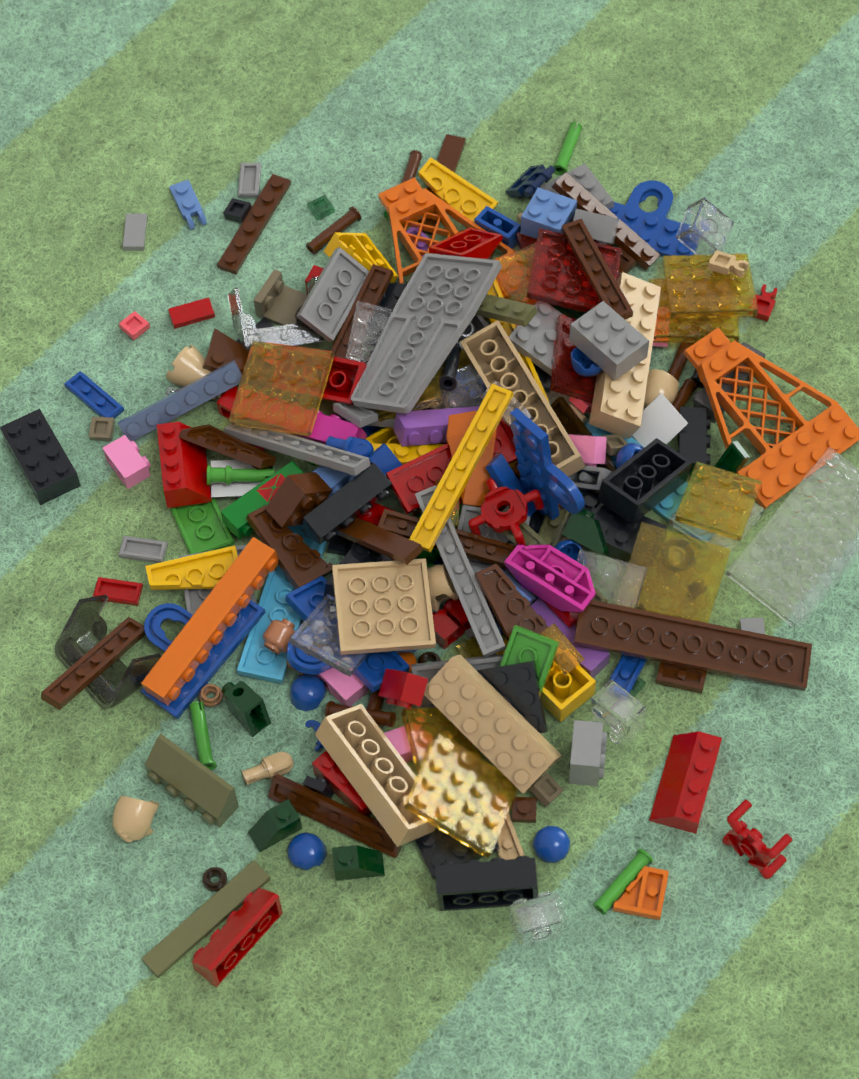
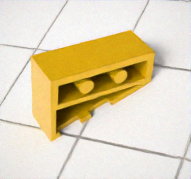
(360, 248)

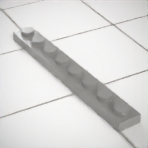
(301, 448)
(465, 584)

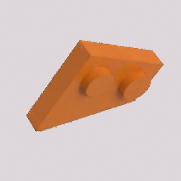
(645, 894)

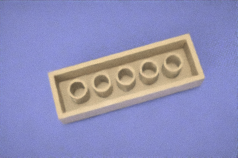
(491, 723)
(373, 770)

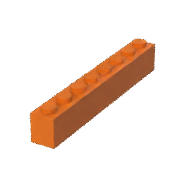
(210, 621)

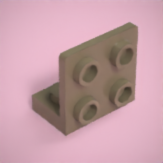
(278, 301)

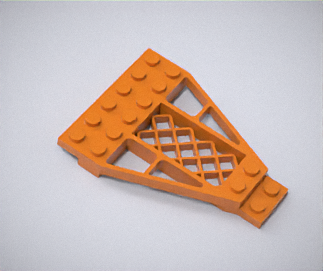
(410, 203)
(782, 463)

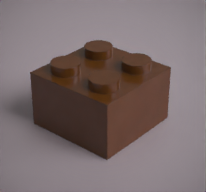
(297, 498)

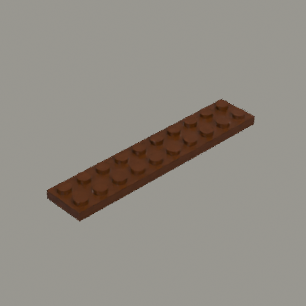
(694, 644)

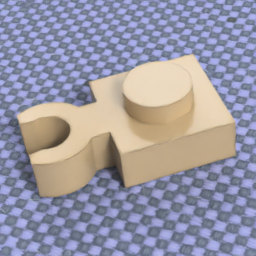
(726, 263)

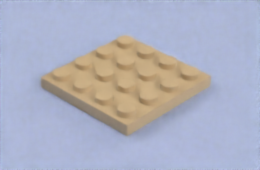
(383, 606)

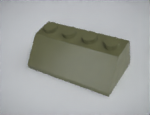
(191, 782)

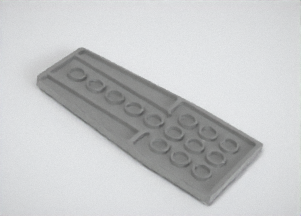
(423, 330)

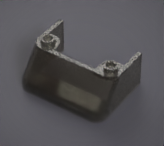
(289, 334)
(80, 635)

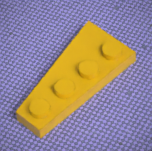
(455, 190)
(193, 571)

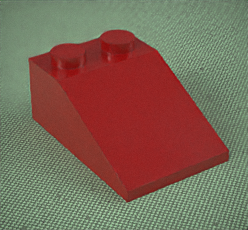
(468, 243)

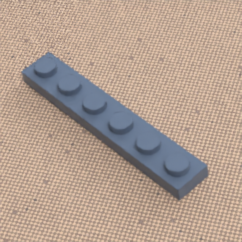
(181, 401)

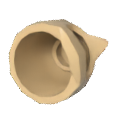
(660, 382)
(440, 585)
(133, 818)

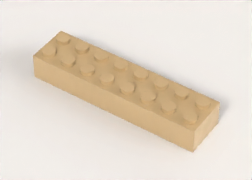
(498, 360)
(620, 402)

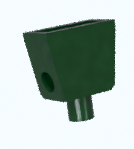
(241, 701)

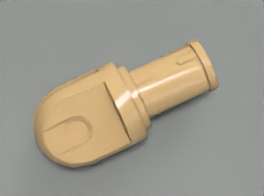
(277, 763)

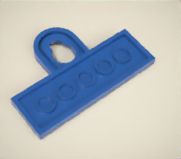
(652, 226)
(539, 471)
(219, 653)
(372, 668)

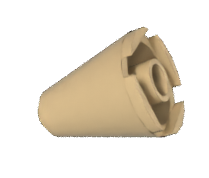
(188, 368)

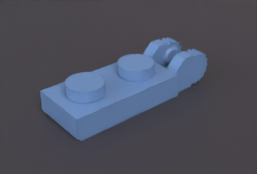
(187, 203)

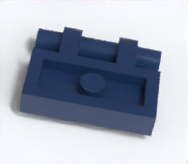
(530, 181)

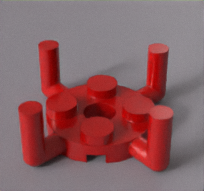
(506, 520)
(751, 844)

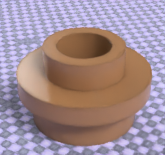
(211, 689)

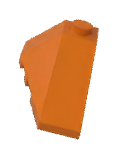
(476, 487)

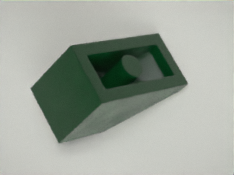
(586, 531)
(275, 825)
(357, 862)

